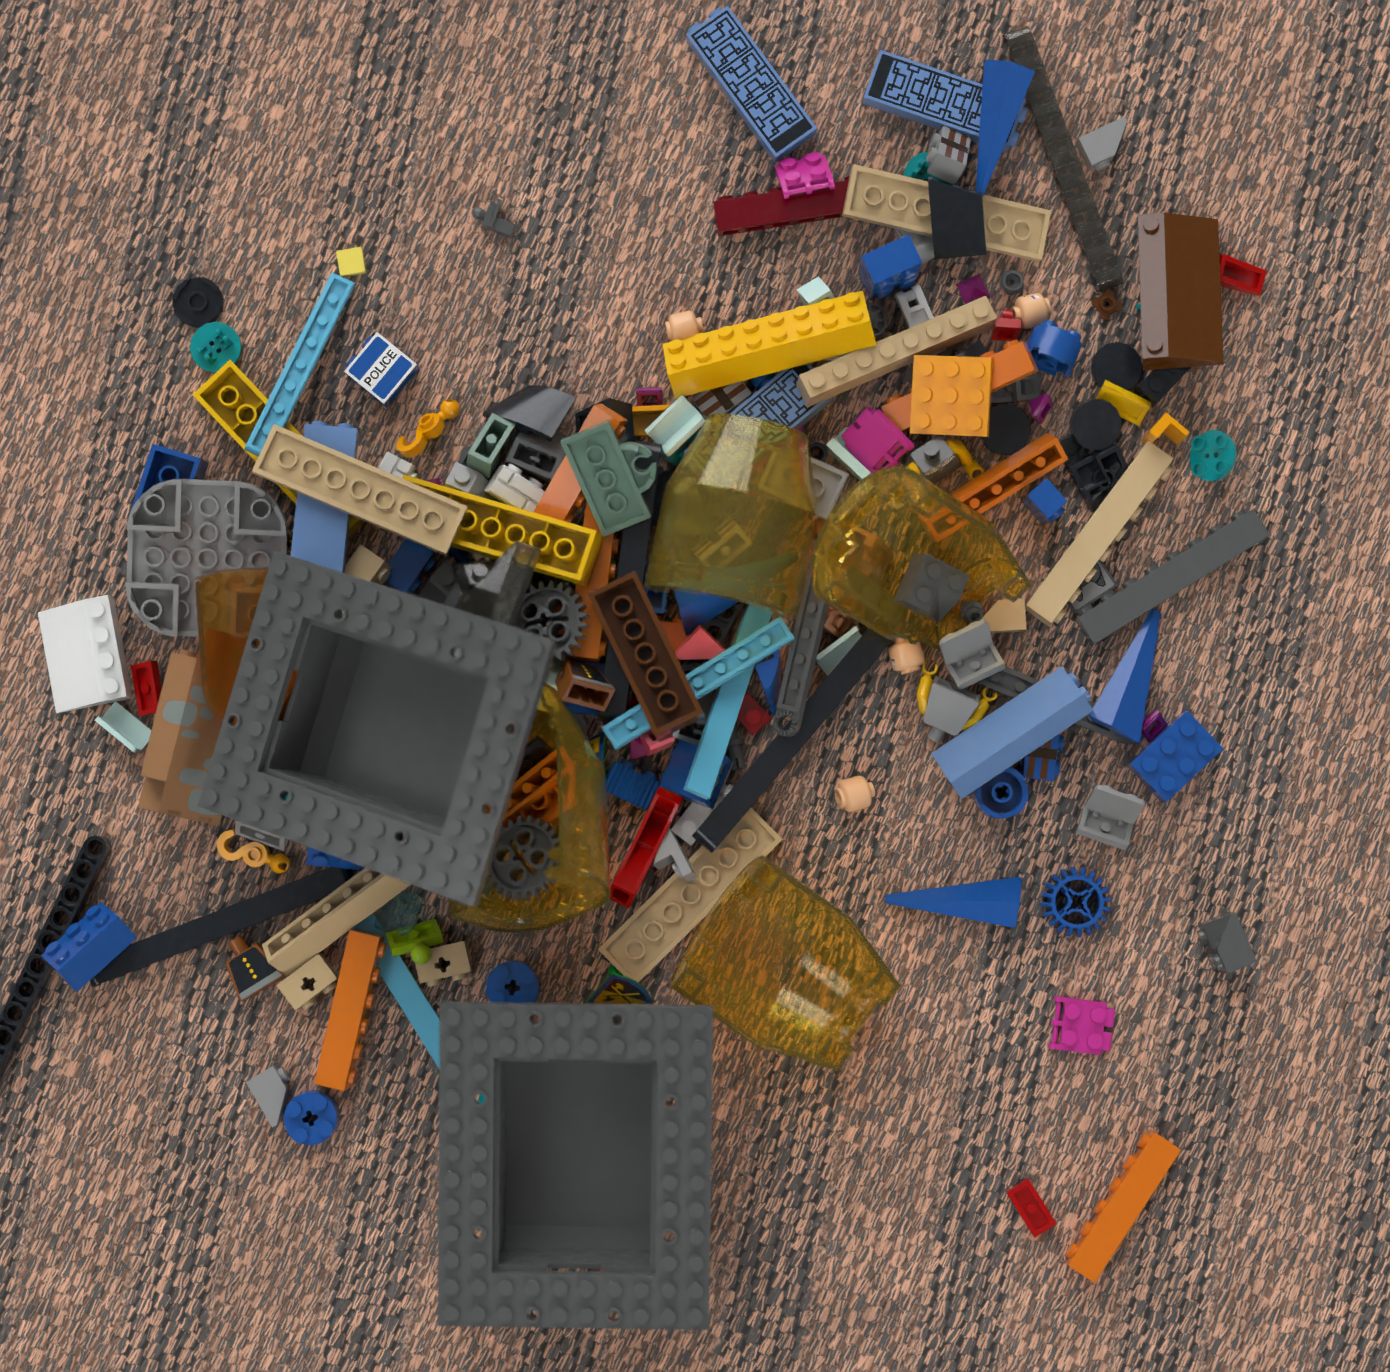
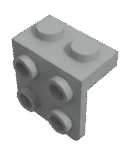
(970, 654)
(1109, 816)

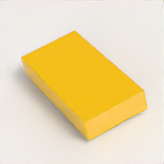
(1129, 405)

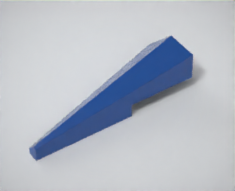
(1002, 96)
(699, 608)
(1125, 696)
(984, 901)

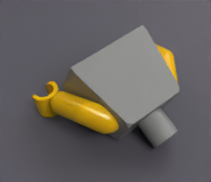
(947, 707)

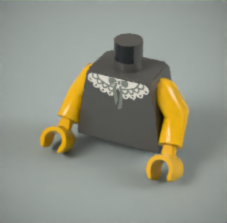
(941, 458)

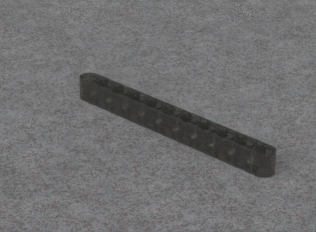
(1065, 162)

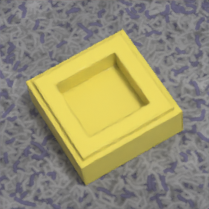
(351, 262)

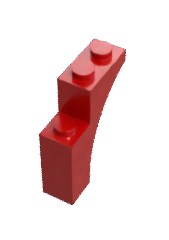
(644, 847)

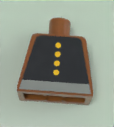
(583, 685)
(250, 969)

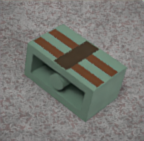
(490, 445)

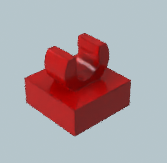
(1006, 327)

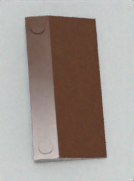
(1180, 291)

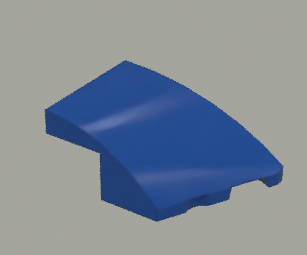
(771, 679)

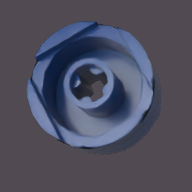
(1054, 348)
(1002, 808)
(507, 972)
(305, 1131)

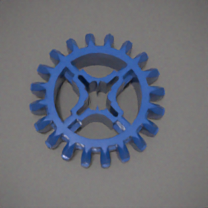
(1058, 916)

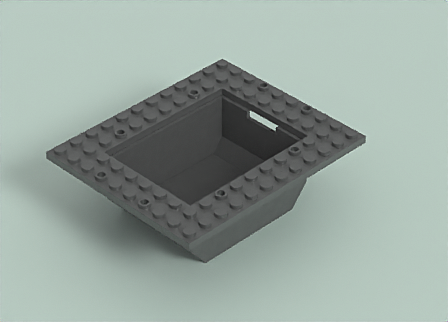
(378, 726)
(574, 1165)

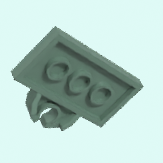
(610, 476)

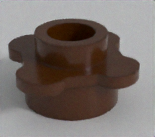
(1099, 304)

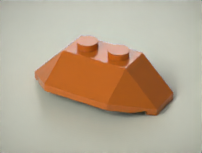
(535, 793)

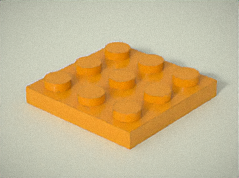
(951, 395)

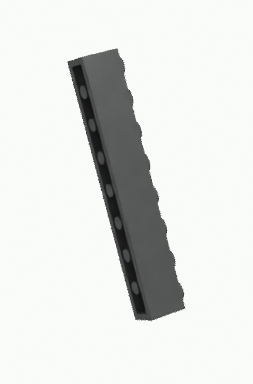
(1172, 576)

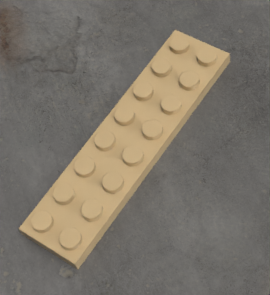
(905, 205)
(359, 489)
(683, 904)

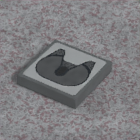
(1097, 587)

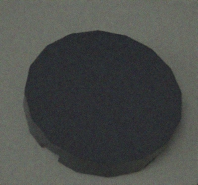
(198, 309)
(1116, 364)
(1095, 424)
(1007, 429)

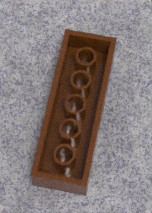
(646, 655)

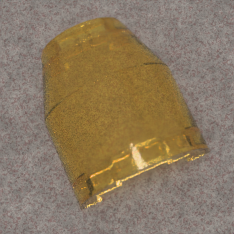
(739, 516)
(876, 533)
(784, 967)

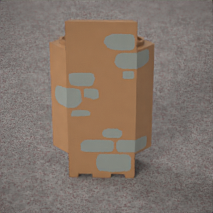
(180, 744)

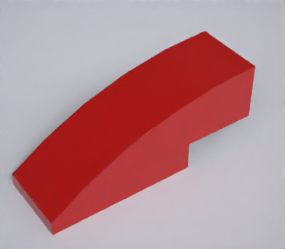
(1241, 275)

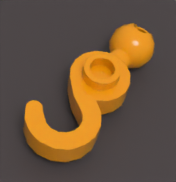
(429, 427)
(254, 853)

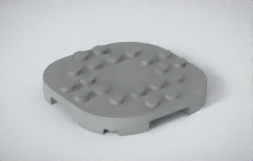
(191, 531)

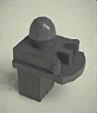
(491, 222)

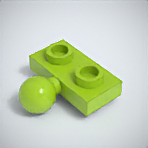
(416, 941)

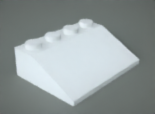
(85, 654)

